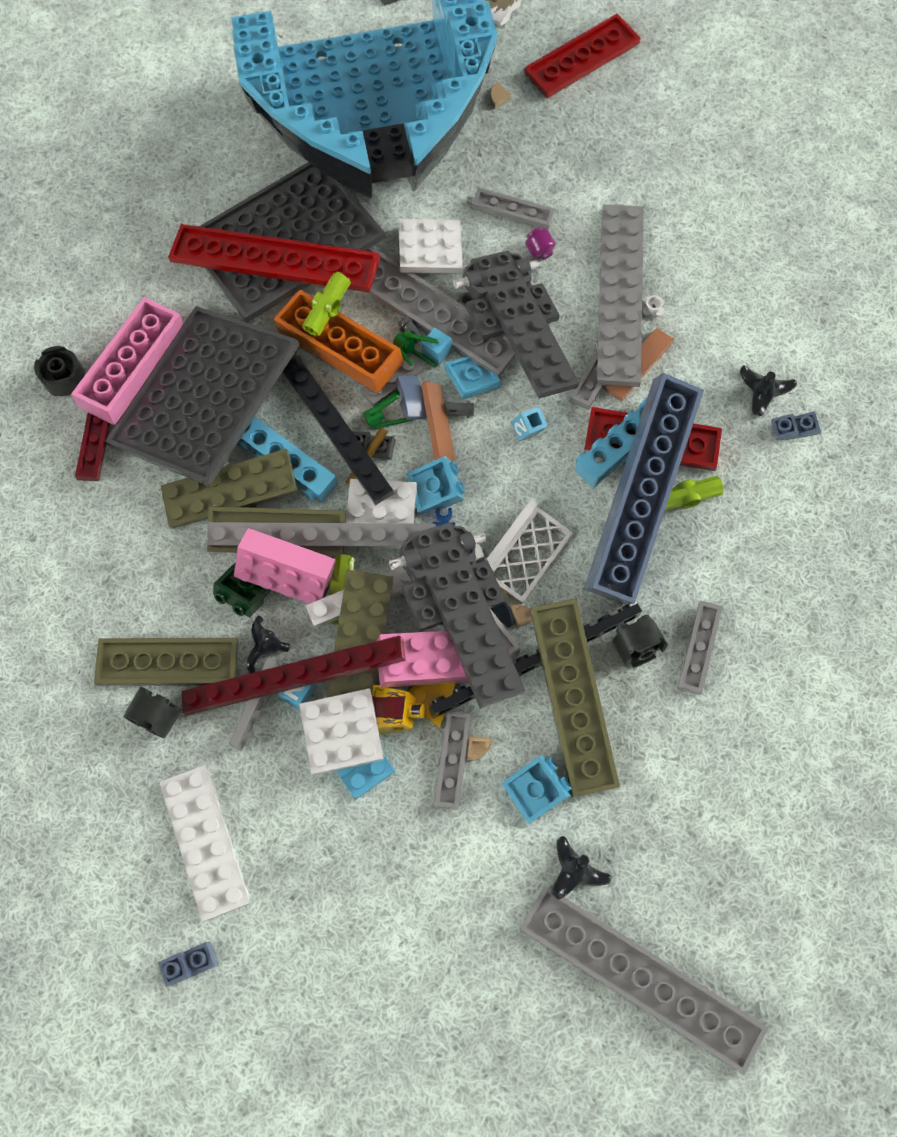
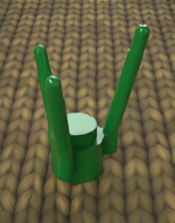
(407, 345)
(375, 416)

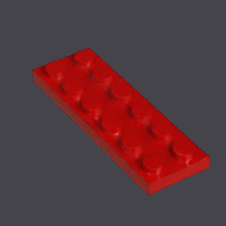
(582, 55)
(700, 450)

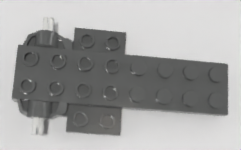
(515, 308)
(459, 594)

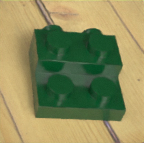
(240, 594)

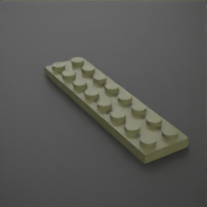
(574, 697)

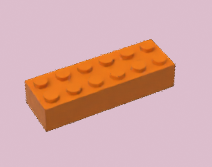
(342, 344)

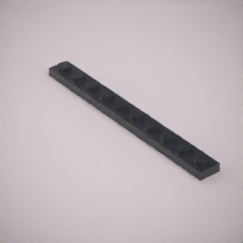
(337, 431)
(525, 663)

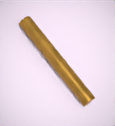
(372, 447)

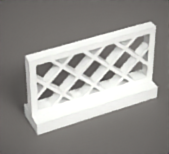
(513, 535)

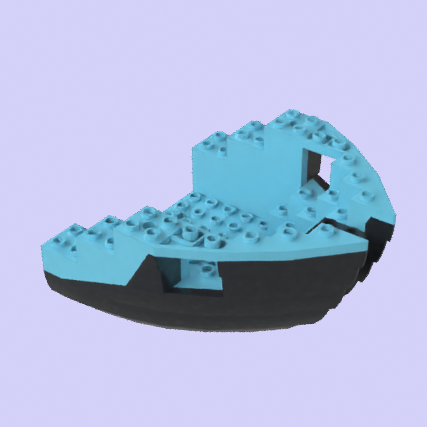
(370, 105)

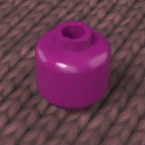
(540, 243)

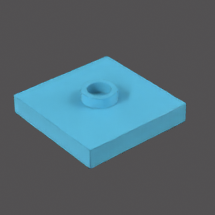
(471, 378)

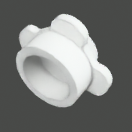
(657, 302)

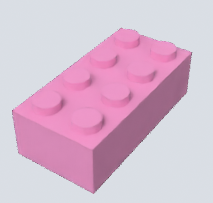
(283, 567)
(428, 661)

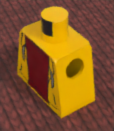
(395, 709)

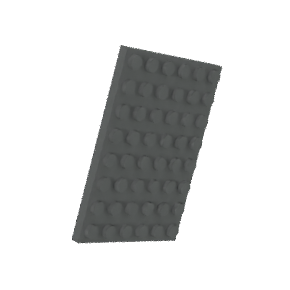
(298, 208)
(202, 394)

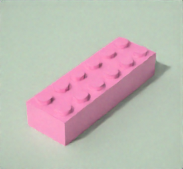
(127, 361)

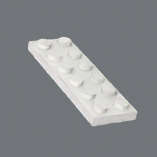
(204, 843)

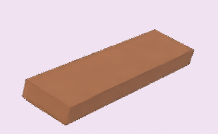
(651, 351)
(437, 420)

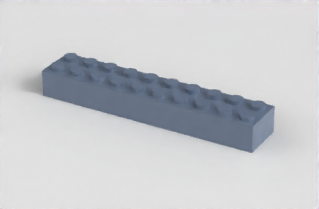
(644, 489)

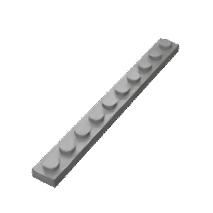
(317, 533)

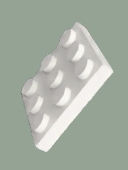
(430, 246)
(395, 509)
(341, 732)

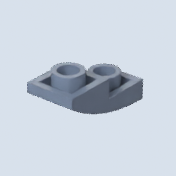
(412, 397)
(794, 427)
(187, 964)

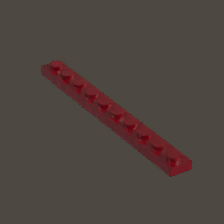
(294, 675)

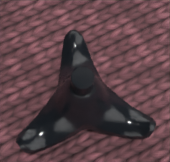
(764, 388)
(265, 643)
(575, 871)

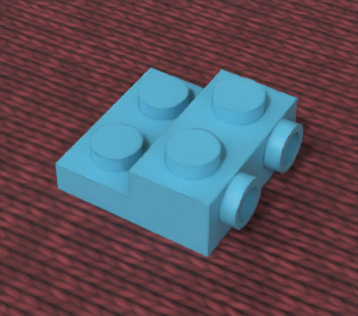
(437, 485)
(365, 777)
(537, 788)

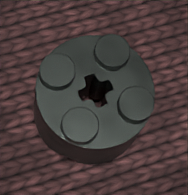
(59, 370)
(639, 641)
(152, 712)

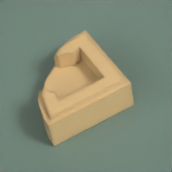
(499, 95)
(521, 615)
(477, 747)

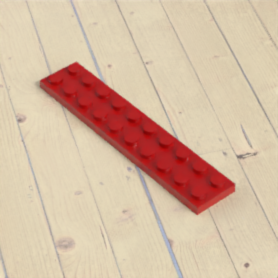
(272, 257)

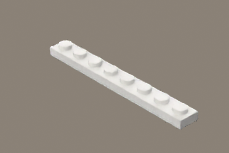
(328, 608)

